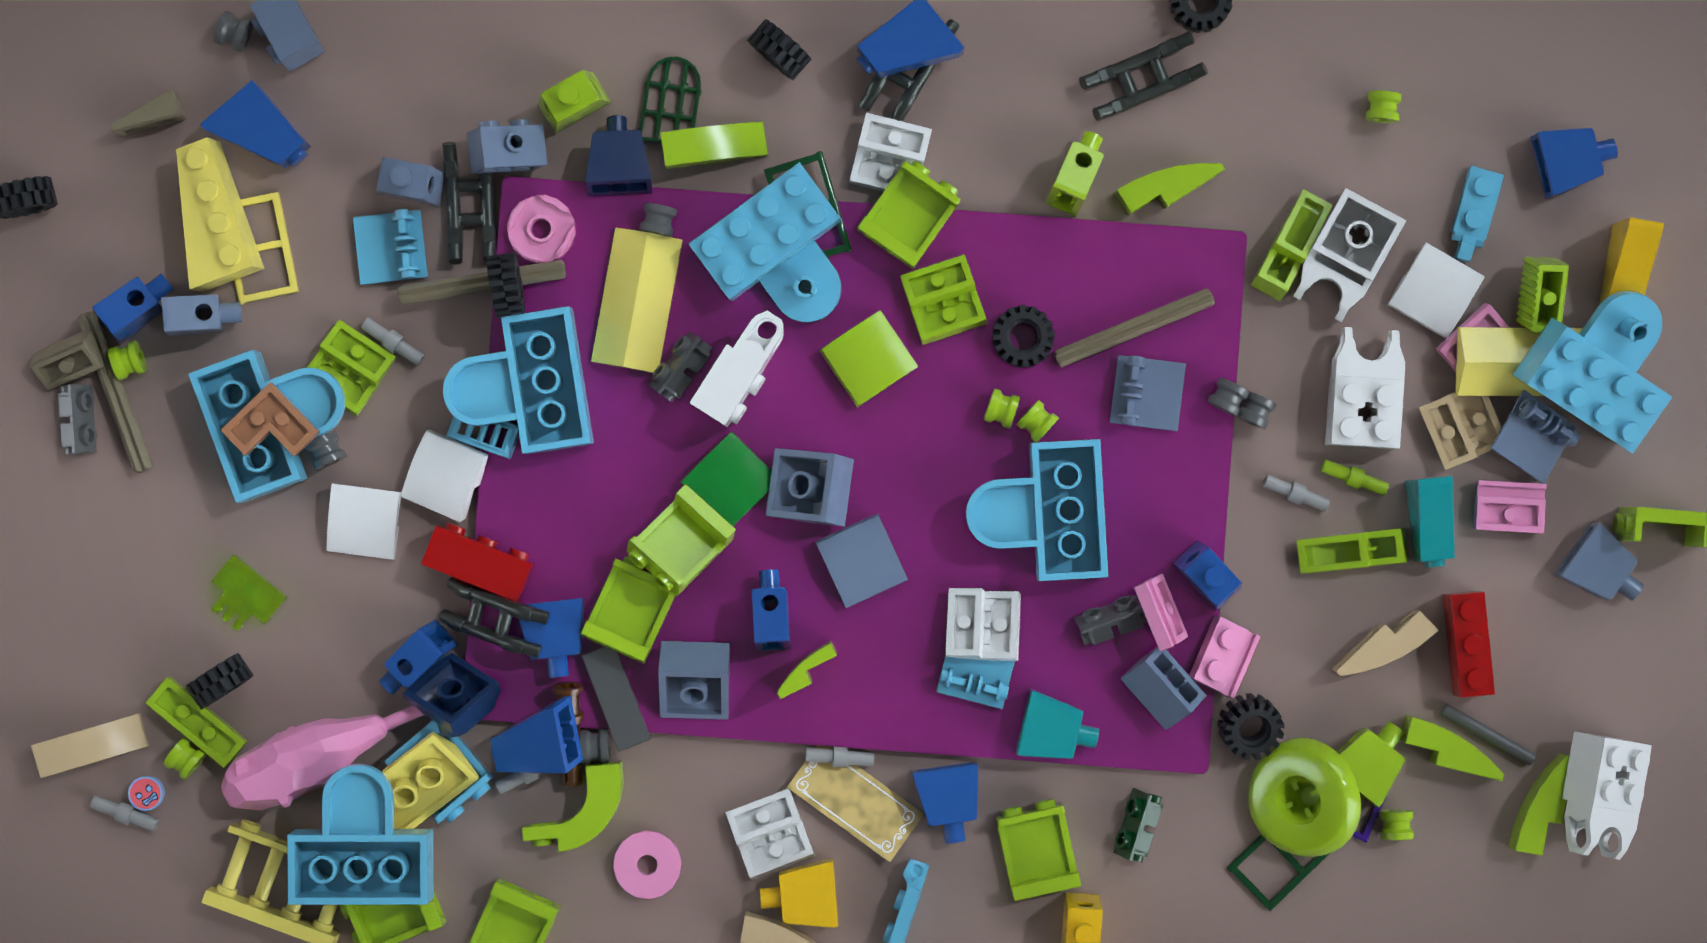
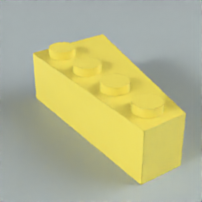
(214, 220)

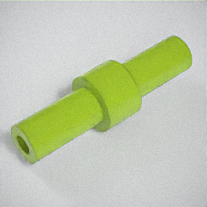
(1354, 477)

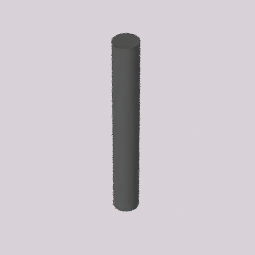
(1488, 734)

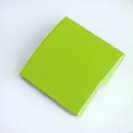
(943, 299)
(868, 358)
(355, 364)
(799, 676)

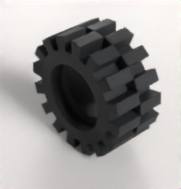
(1200, 21)
(779, 49)
(27, 197)
(505, 284)
(1029, 316)
(219, 681)
(1238, 714)

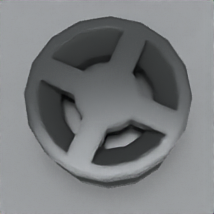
(233, 31)
(658, 219)
(1228, 396)
(1256, 410)
(325, 450)
(595, 746)

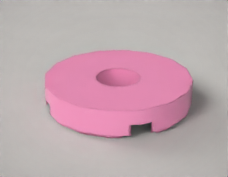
(535, 209)
(633, 879)

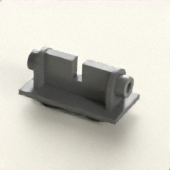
(670, 375)
(80, 433)
(1097, 622)

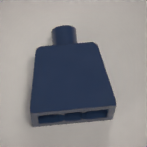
(617, 161)

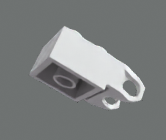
(1342, 261)
(738, 372)
(1368, 382)
(1604, 791)

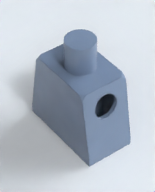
(410, 182)
(181, 314)
(1600, 565)

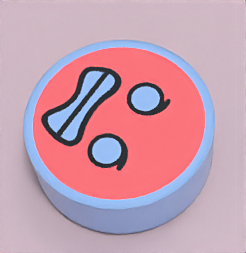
(146, 793)

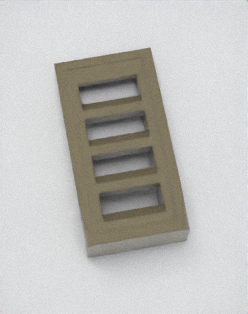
(156, 113)

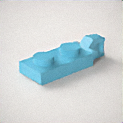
(1475, 211)
(907, 901)

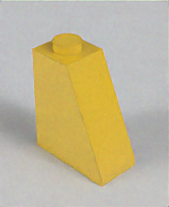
(1630, 256)

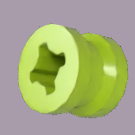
(1383, 106)
(127, 360)
(1002, 408)
(1037, 421)
(184, 759)
(1396, 824)

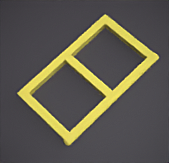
(284, 243)

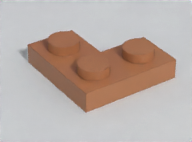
(266, 414)

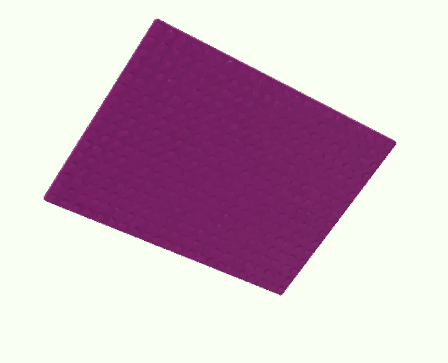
(915, 464)

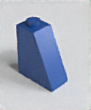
(908, 42)
(258, 126)
(540, 741)

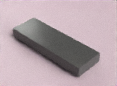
(616, 698)

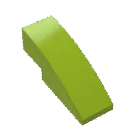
(713, 144)
(1166, 185)
(1291, 245)
(1352, 550)
(1448, 748)
(1539, 807)

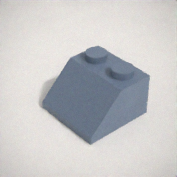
(810, 487)
(694, 680)

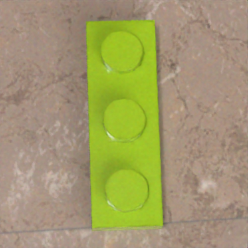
(198, 725)

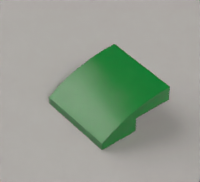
(730, 479)

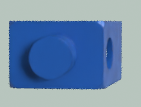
(1570, 158)
(118, 310)
(1208, 574)
(773, 626)
(560, 635)
(417, 656)
(949, 797)

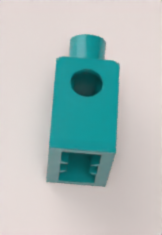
(1053, 728)

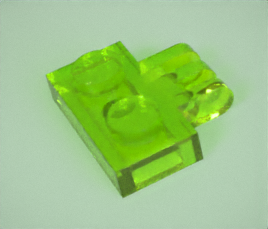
(246, 593)

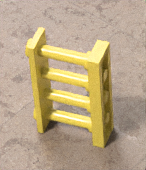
(257, 906)

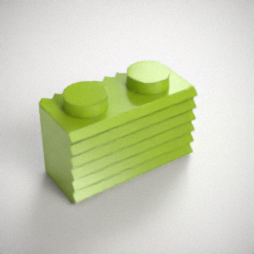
(1542, 292)

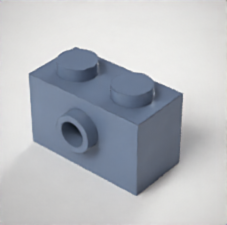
(287, 30)
(506, 147)
(1163, 698)

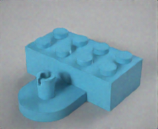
(775, 244)
(1597, 369)
(530, 382)
(230, 386)
(1053, 511)
(358, 851)

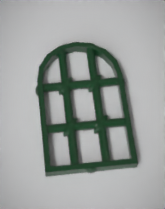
(662, 87)

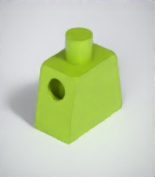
(572, 100)
(1076, 174)
(1374, 761)

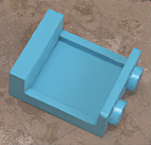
(476, 790)

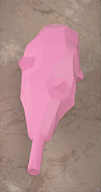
(303, 758)

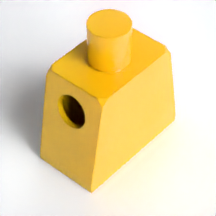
(805, 895)
(1080, 922)

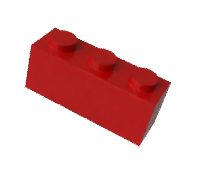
(478, 561)
(1468, 644)

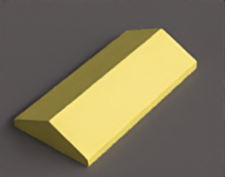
(636, 300)
(1490, 358)
(427, 779)

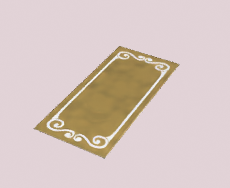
(857, 804)

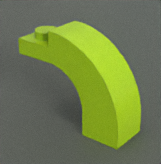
(602, 801)

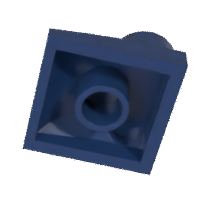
(454, 695)

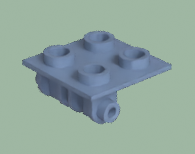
(1147, 393)
(1534, 437)

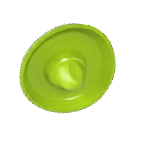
(1304, 798)

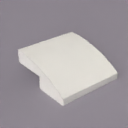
(884, 148)
(1436, 290)
(444, 475)
(363, 521)
(983, 624)
(770, 834)

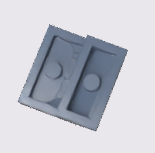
(861, 560)

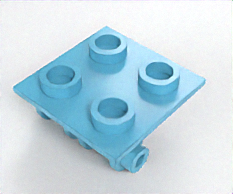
(390, 247)
(976, 680)

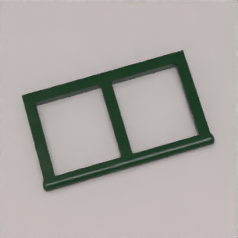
(846, 247)
(1303, 872)

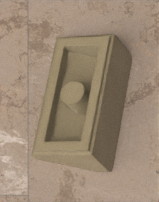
(67, 360)

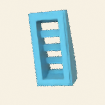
(508, 445)

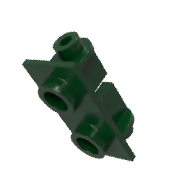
(1131, 839)

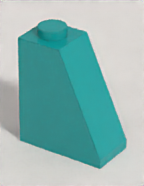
(1431, 519)

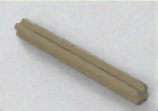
(476, 283)
(1134, 327)
(118, 398)

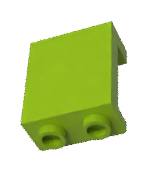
(910, 213)
(1629, 523)
(681, 541)
(628, 611)
(1037, 850)
(515, 916)
(393, 922)

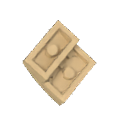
(1461, 427)

